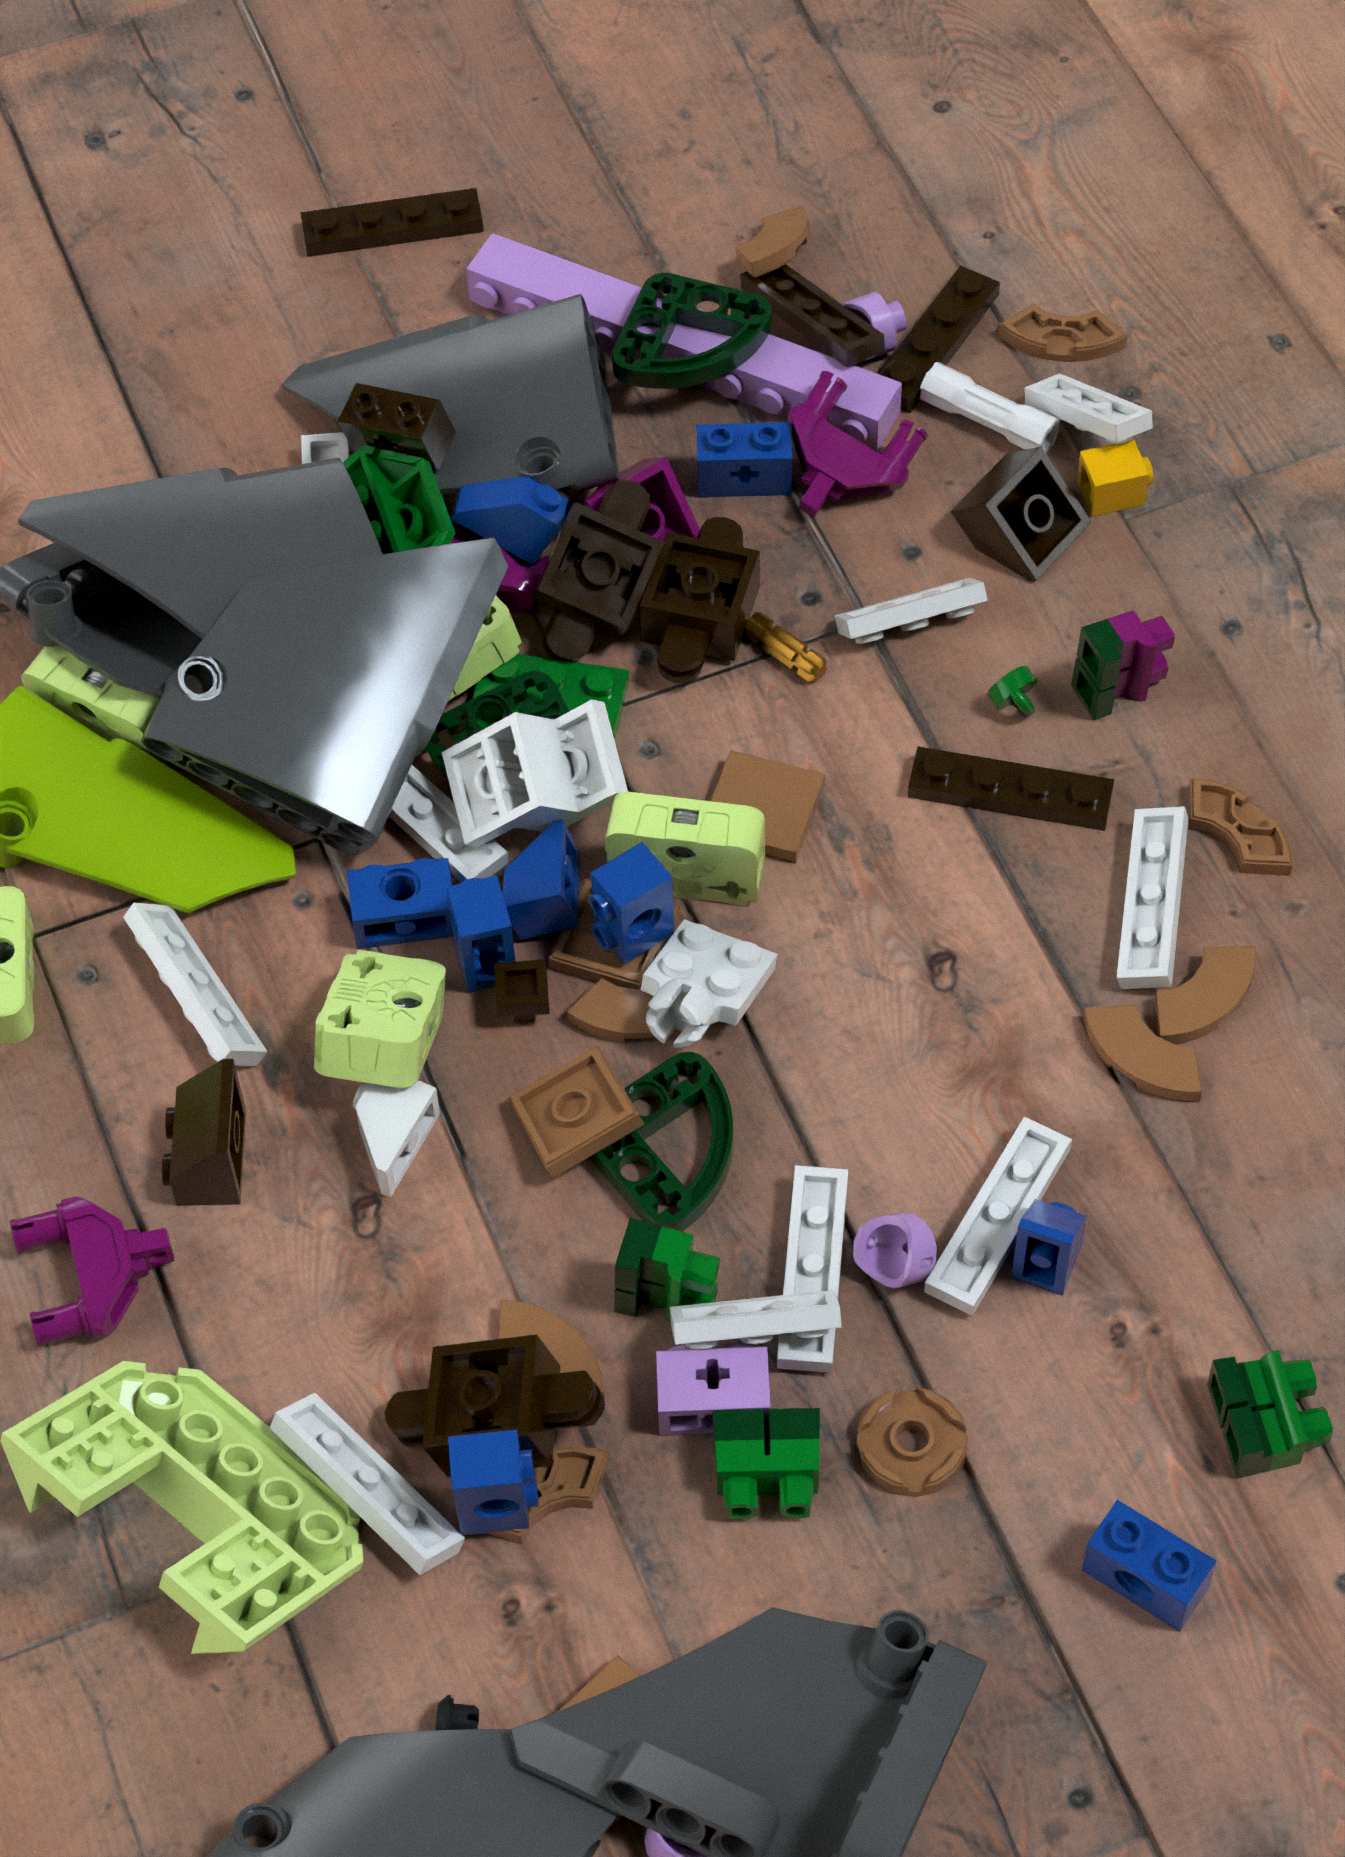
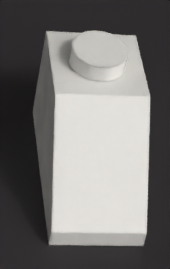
(394, 1127)

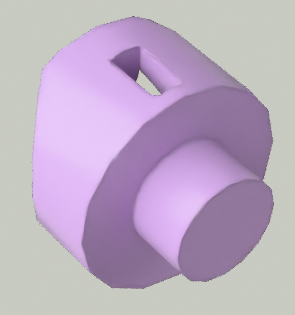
(884, 317)
(901, 1250)

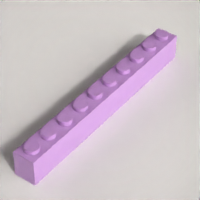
(775, 378)

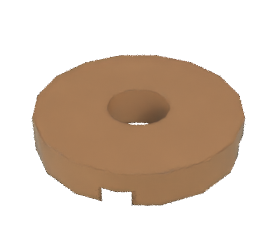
(909, 1471)

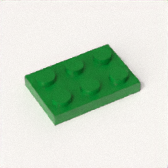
(574, 680)

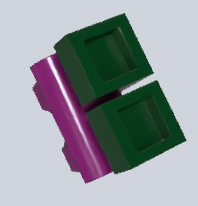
(1119, 660)

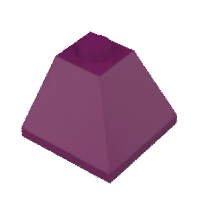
(668, 505)

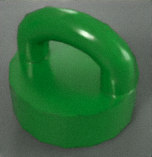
(1013, 689)

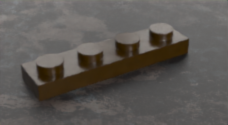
(392, 222)
(816, 315)
(940, 331)
(1011, 788)

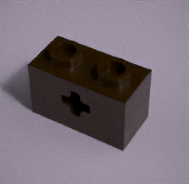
(397, 423)

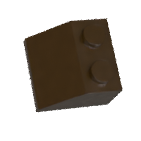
(1022, 513)
(206, 1138)

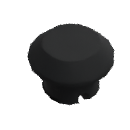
(456, 1716)

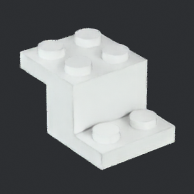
(534, 772)

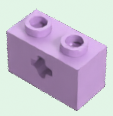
(683, 1382)

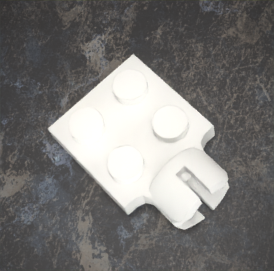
(703, 981)

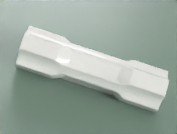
(960, 395)

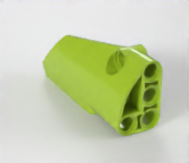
(121, 814)

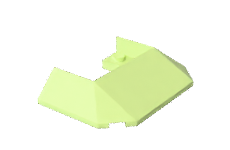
(264, 1516)

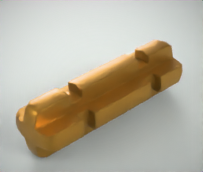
(785, 647)

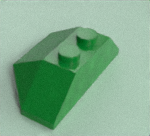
(400, 499)

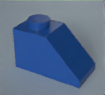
(514, 512)
(544, 884)
(1048, 1245)

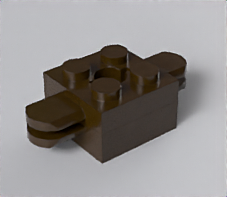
(597, 571)
(699, 598)
(498, 1380)

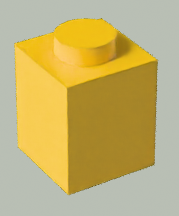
(1114, 477)

